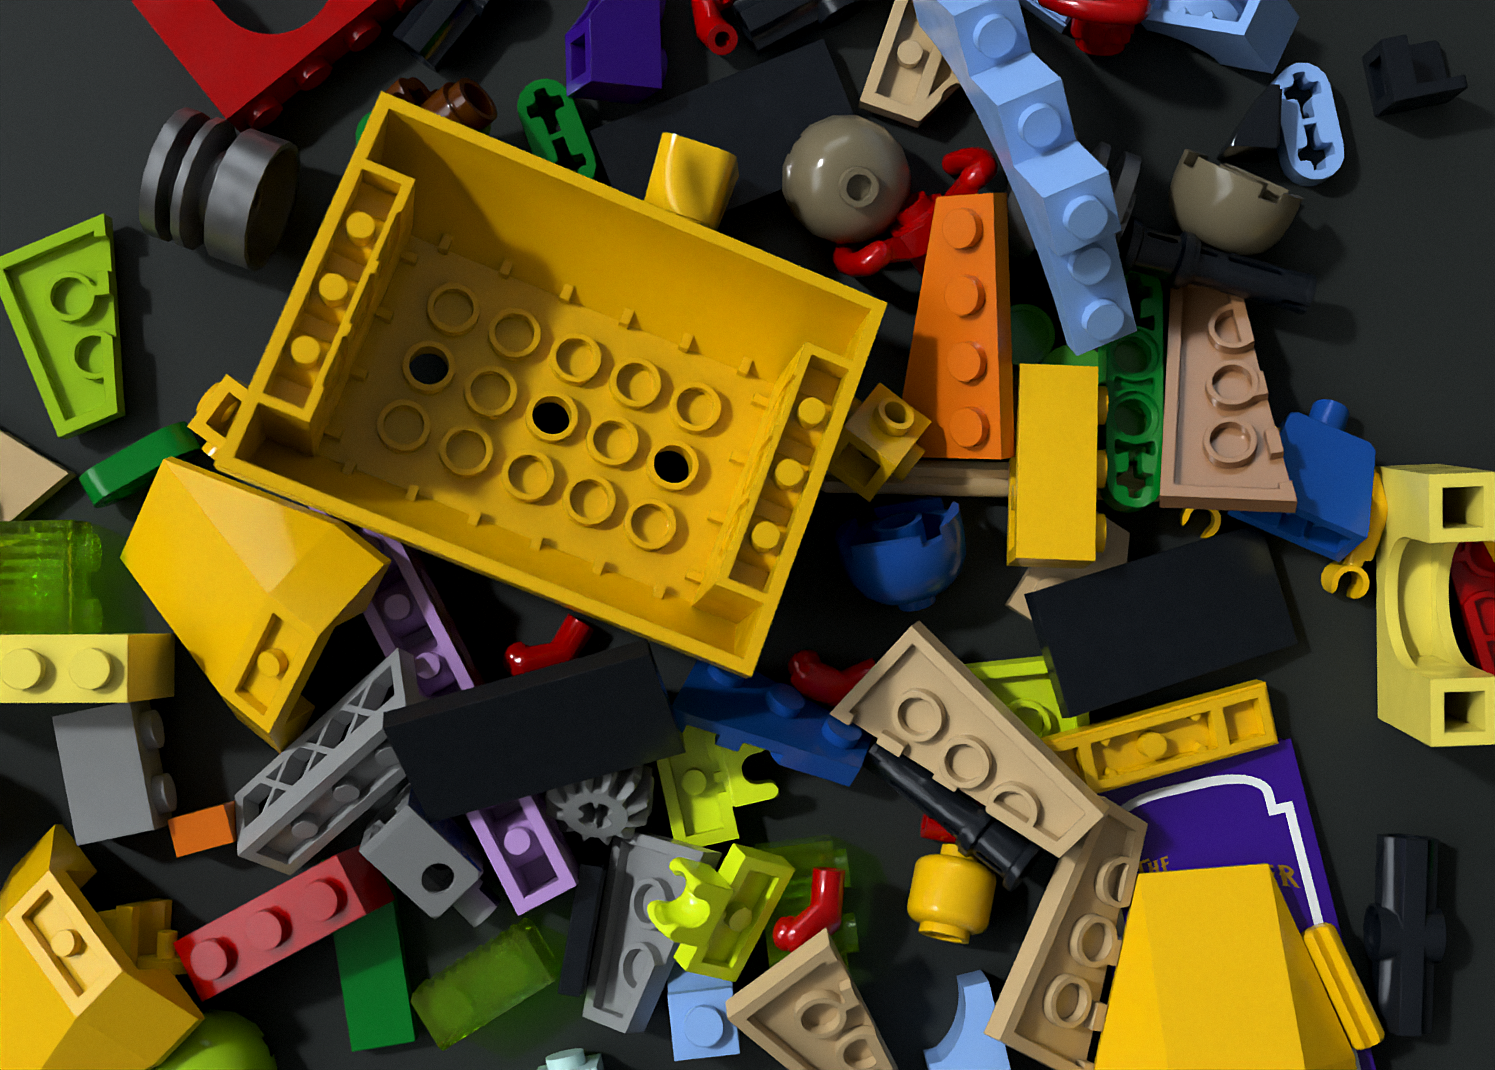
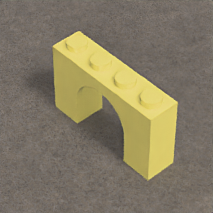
(86, 667)
(1420, 670)

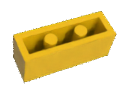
(1056, 467)

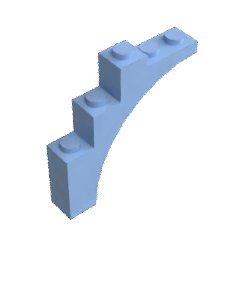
(1054, 178)

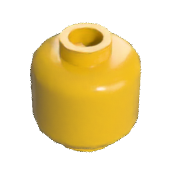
(951, 895)

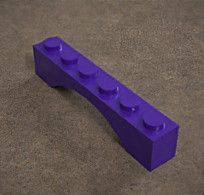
(616, 51)

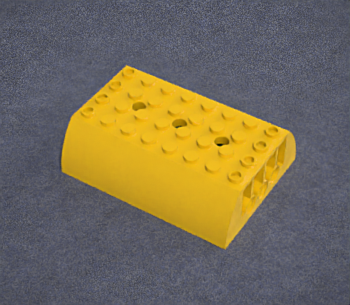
(573, 300)

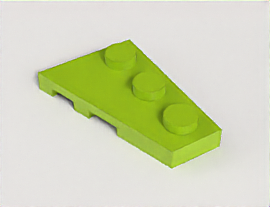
(68, 323)

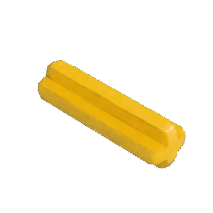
(1343, 986)

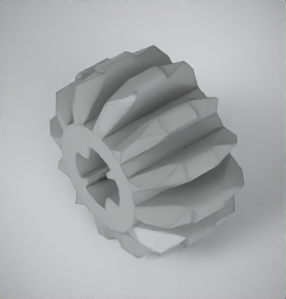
(604, 804)

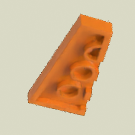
(962, 333)

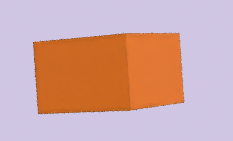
(203, 829)

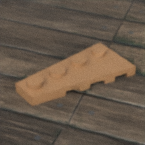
(1217, 412)

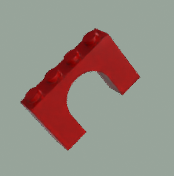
(256, 72)

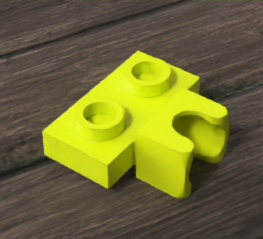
(706, 785)
(722, 910)

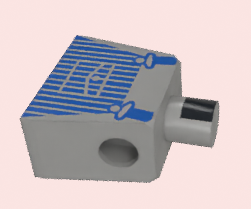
(405, 847)

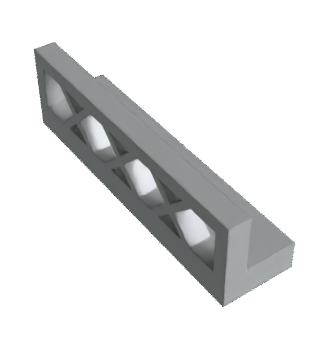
(338, 779)

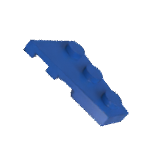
(773, 719)

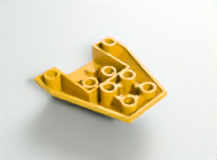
(249, 587)
(1217, 980)
(67, 981)

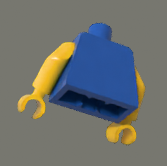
(1337, 494)

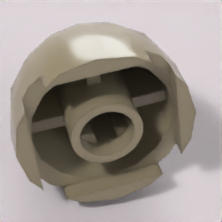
(846, 179)
(1229, 206)

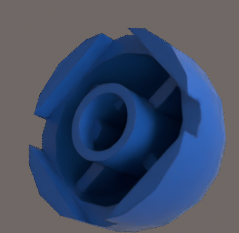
(905, 553)

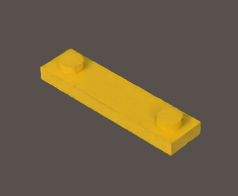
(1168, 737)

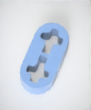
(1319, 121)

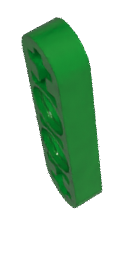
(1141, 389)

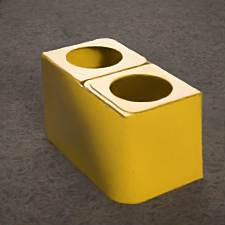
(692, 179)

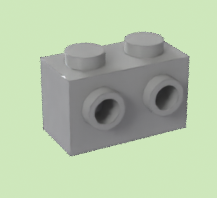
(114, 770)

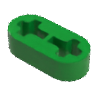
(571, 126)
(138, 464)

